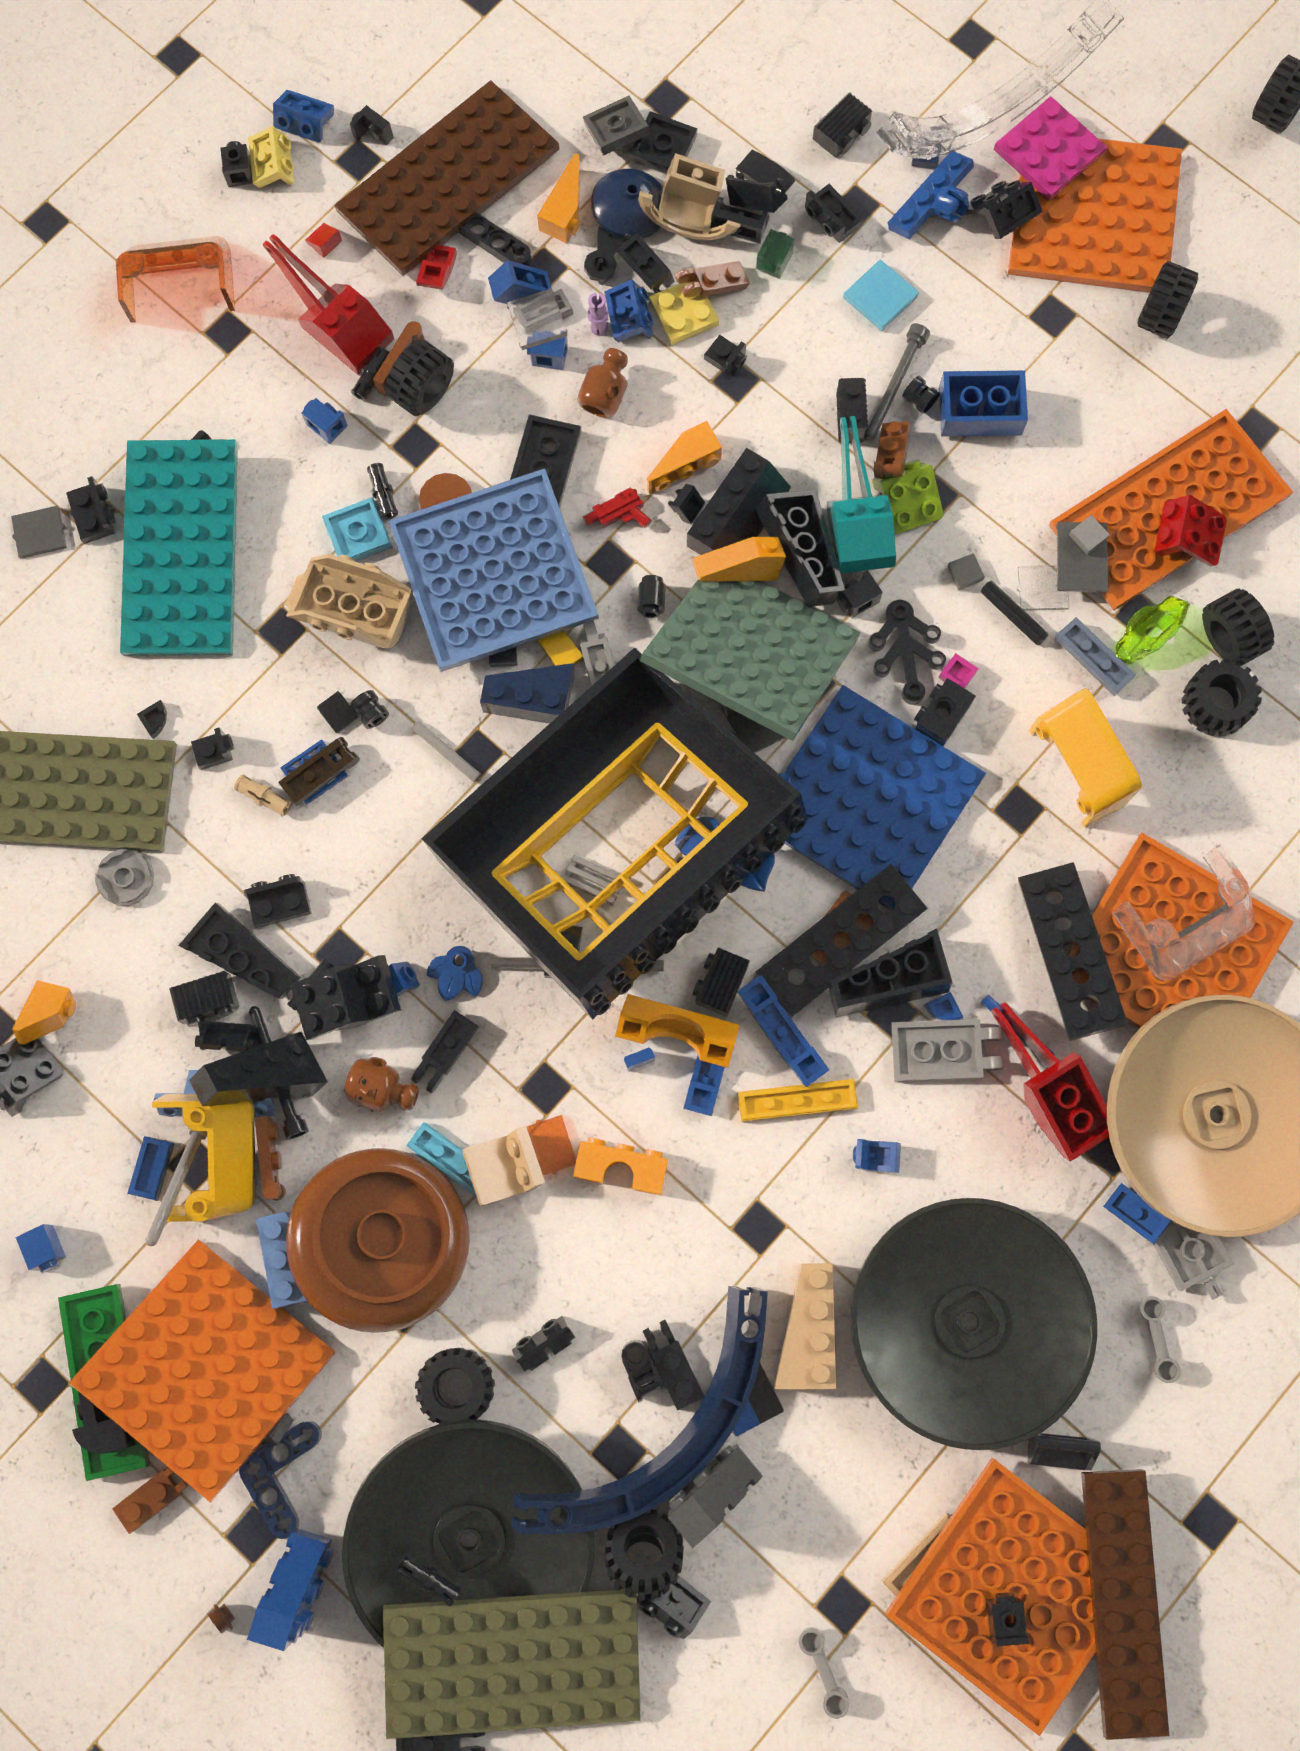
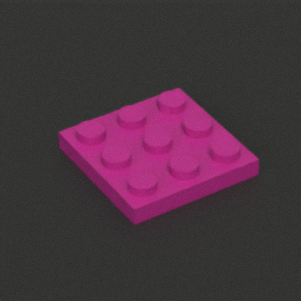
(1050, 148)

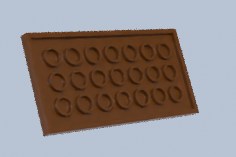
(446, 177)

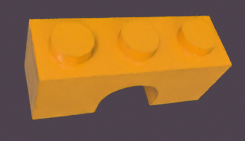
(596, 1158)

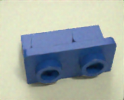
(301, 115)
(628, 311)

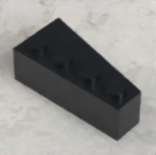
(806, 543)
(894, 978)
(266, 1071)

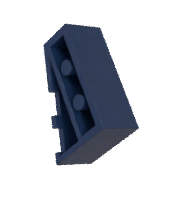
(529, 693)

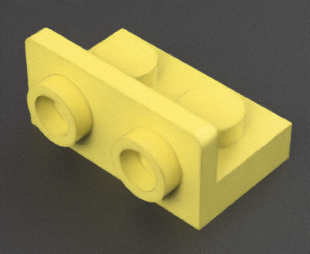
(270, 157)

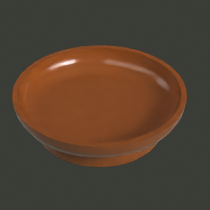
(377, 1240)

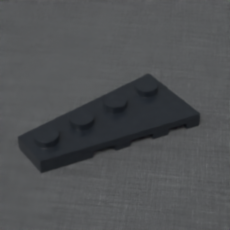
(237, 950)

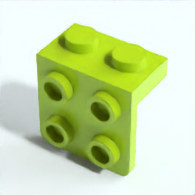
(912, 497)

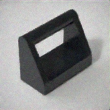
(1063, 1451)

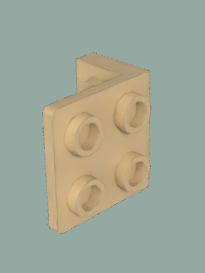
(503, 1167)

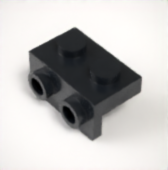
(833, 212)

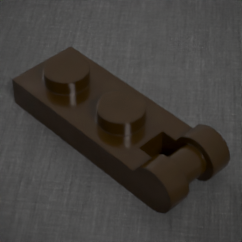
(318, 771)

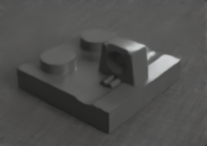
(616, 126)

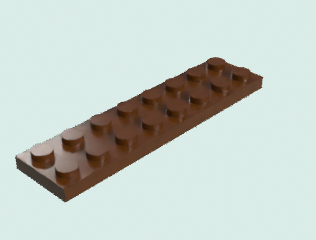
(1124, 1604)

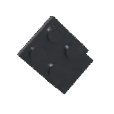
(345, 997)

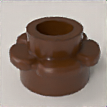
(221, 1617)

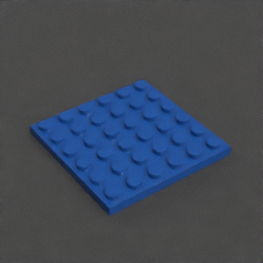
(875, 793)

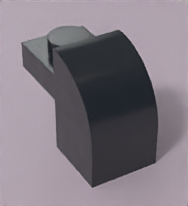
(97, 1434)

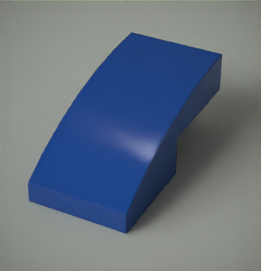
(703, 1087)

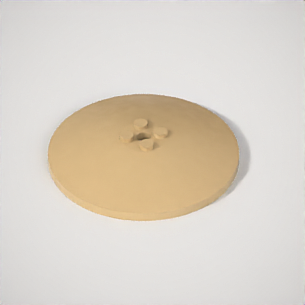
(1177, 1067)

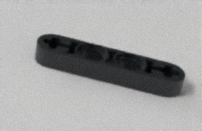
(490, 234)

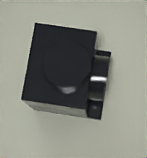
(235, 160)
(860, 595)
(998, 1609)

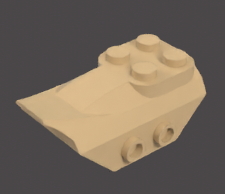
(351, 600)

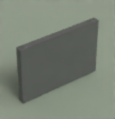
(1075, 568)

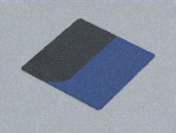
(761, 1405)

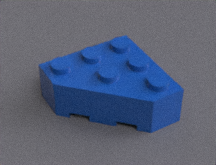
(285, 1608)

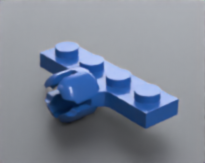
(935, 197)

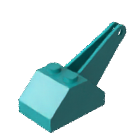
(861, 525)

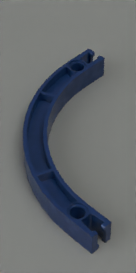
(687, 1453)

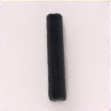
(1014, 612)

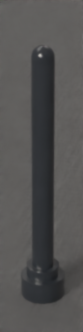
(294, 1125)

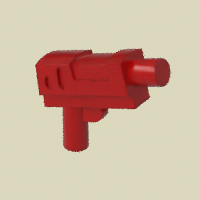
(623, 506)

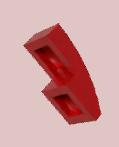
(437, 267)

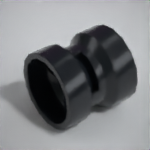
(920, 394)
(370, 710)

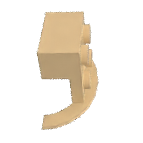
(689, 200)

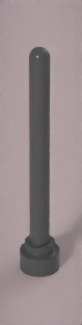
(917, 336)

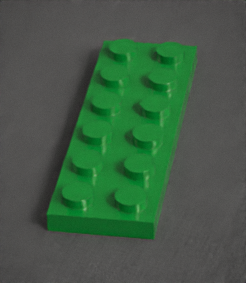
(87, 1324)

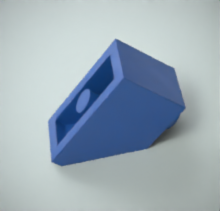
(517, 281)

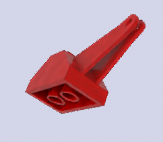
(339, 318)
(1062, 1096)

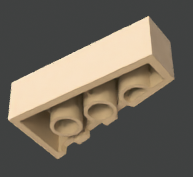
(809, 1337)

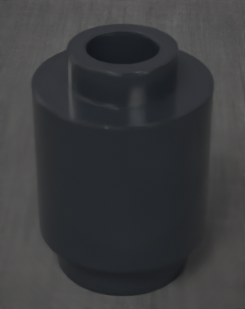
(651, 596)

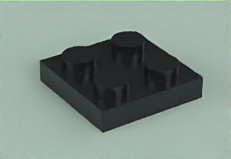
(662, 143)

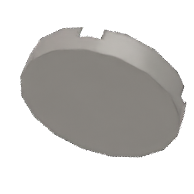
(124, 877)

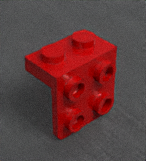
(1191, 528)

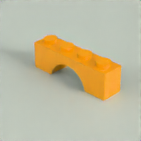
(648, 1019)

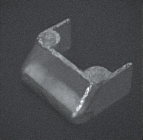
(1173, 952)

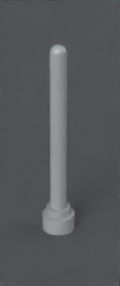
(174, 1186)

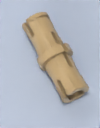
(263, 795)

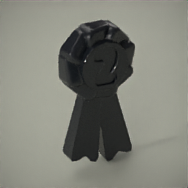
(600, 263)

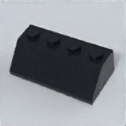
(731, 510)

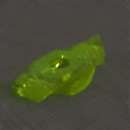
(1167, 616)

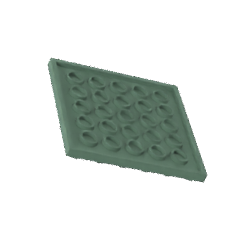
(752, 651)

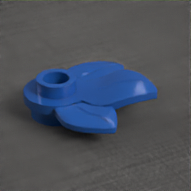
(453, 976)

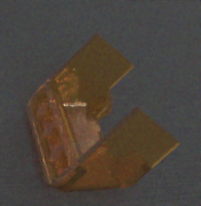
(169, 256)

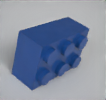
(983, 403)

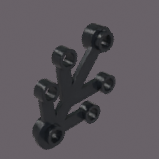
(906, 647)

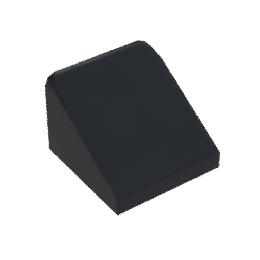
(337, 712)

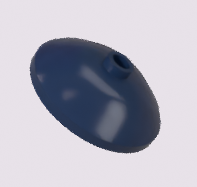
(619, 209)

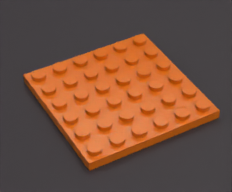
(1107, 223)
(1177, 890)
(203, 1370)
(1001, 1543)

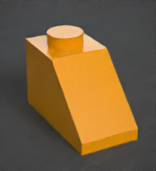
(44, 1011)

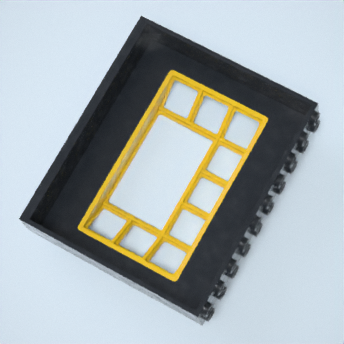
(571, 772)

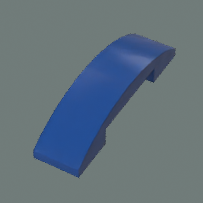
(782, 1031)

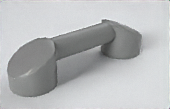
(1164, 1368)
(836, 1699)

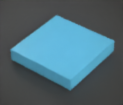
(880, 295)
(357, 530)

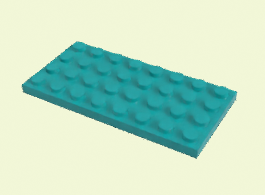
(179, 547)

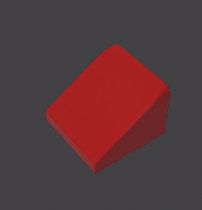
(324, 239)

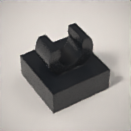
(687, 503)

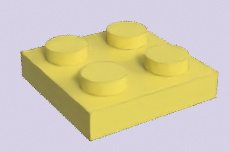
(681, 315)

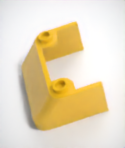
(1091, 754)
(230, 1157)

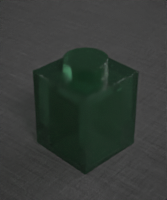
(775, 253)

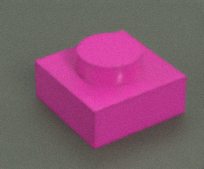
(958, 671)

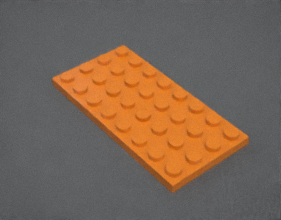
(1211, 464)

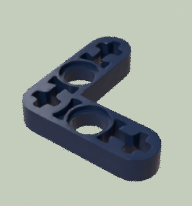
(269, 1466)

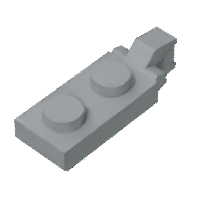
(595, 653)

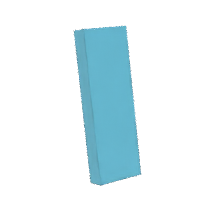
(442, 1155)

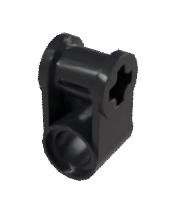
(642, 1372)

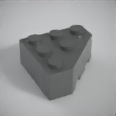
(703, 1504)

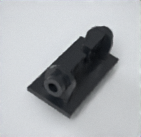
(229, 1035)
(530, 1349)

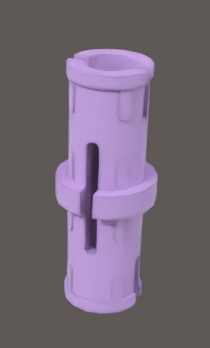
(597, 313)

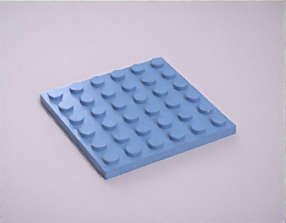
(493, 570)

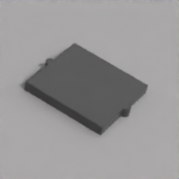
(38, 531)

